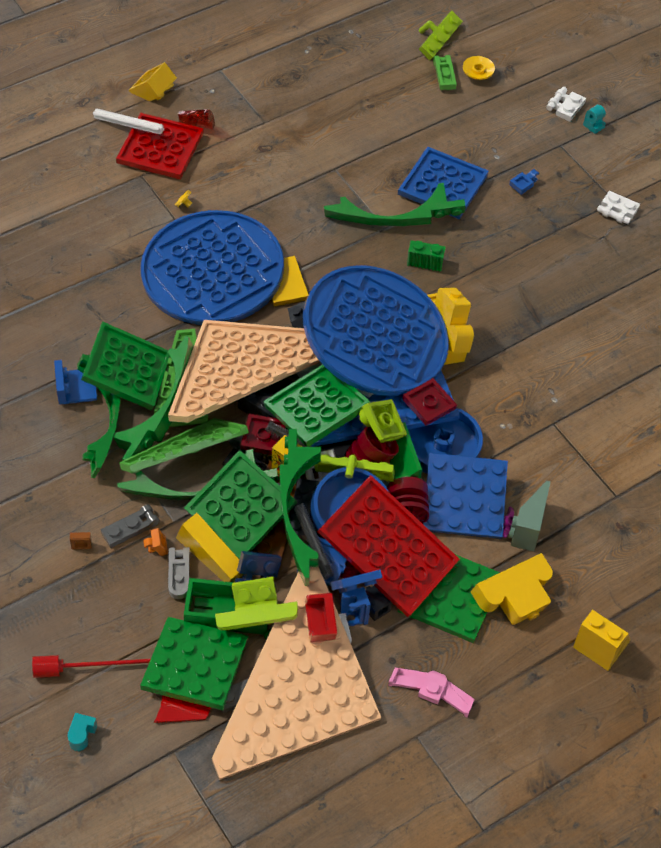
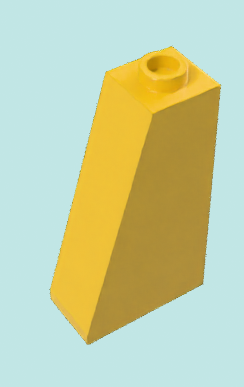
(209, 548)

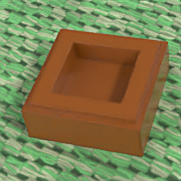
(81, 540)

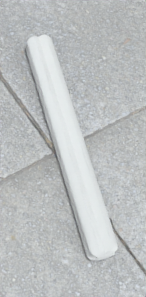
(128, 121)

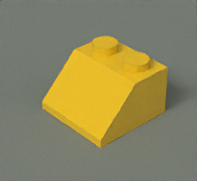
(154, 83)

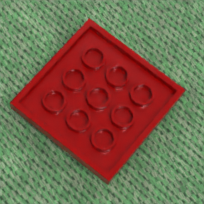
(161, 153)

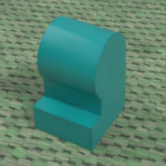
(594, 119)
(79, 731)

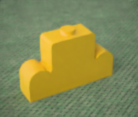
(455, 313)
(516, 590)

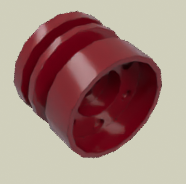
(369, 448)
(412, 494)

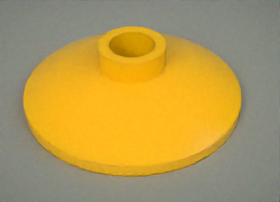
(478, 67)

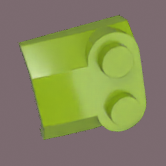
(383, 420)

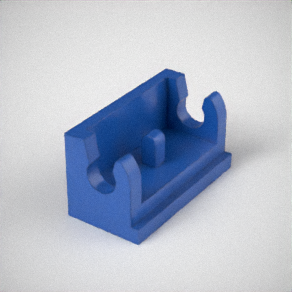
(357, 604)

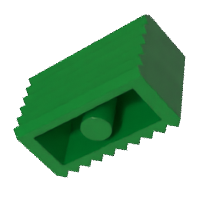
(426, 255)

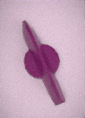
(508, 518)

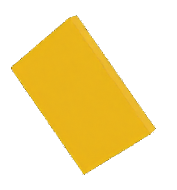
(292, 285)

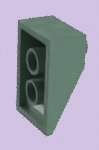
(527, 524)

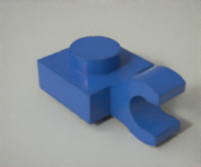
(523, 182)

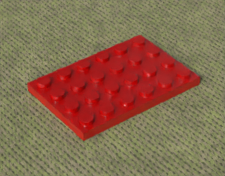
(382, 534)

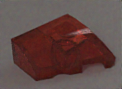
(197, 117)

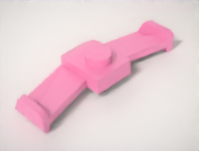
(432, 688)

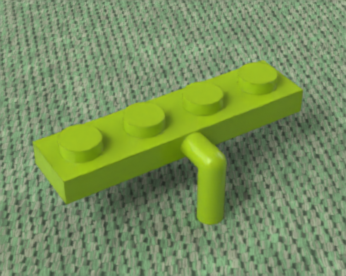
(439, 35)
(382, 470)

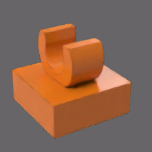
(157, 542)

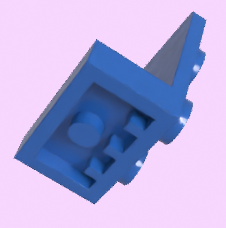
(71, 387)

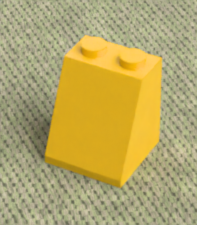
(601, 640)

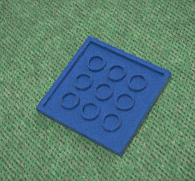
(459, 178)
(466, 495)

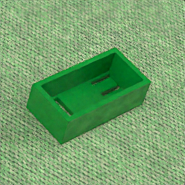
(222, 602)

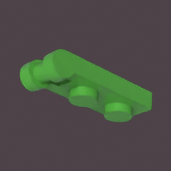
(445, 72)

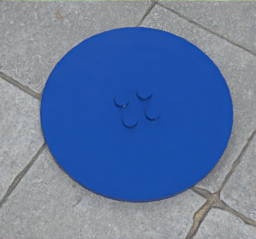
(223, 280)
(375, 330)

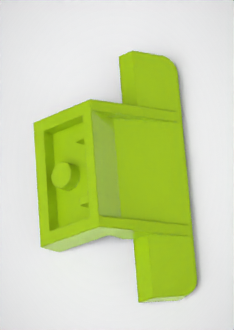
(256, 605)

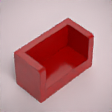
(321, 617)

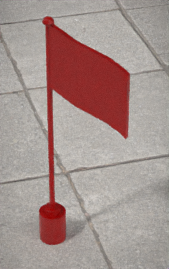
(170, 711)

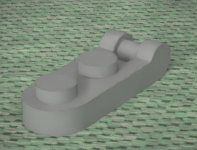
(178, 572)

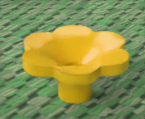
(184, 199)

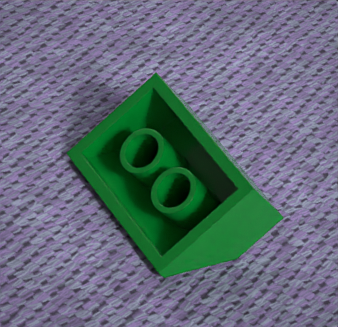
(406, 460)

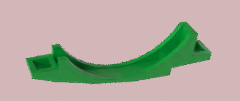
(435, 207)
(154, 429)
(98, 450)
(295, 465)
(145, 487)

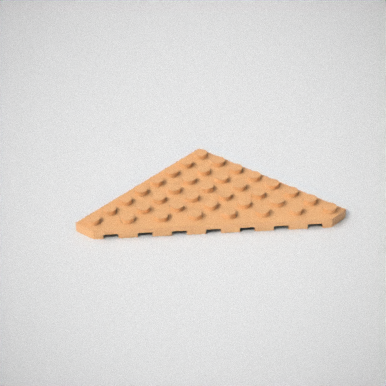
(235, 362)
(296, 692)

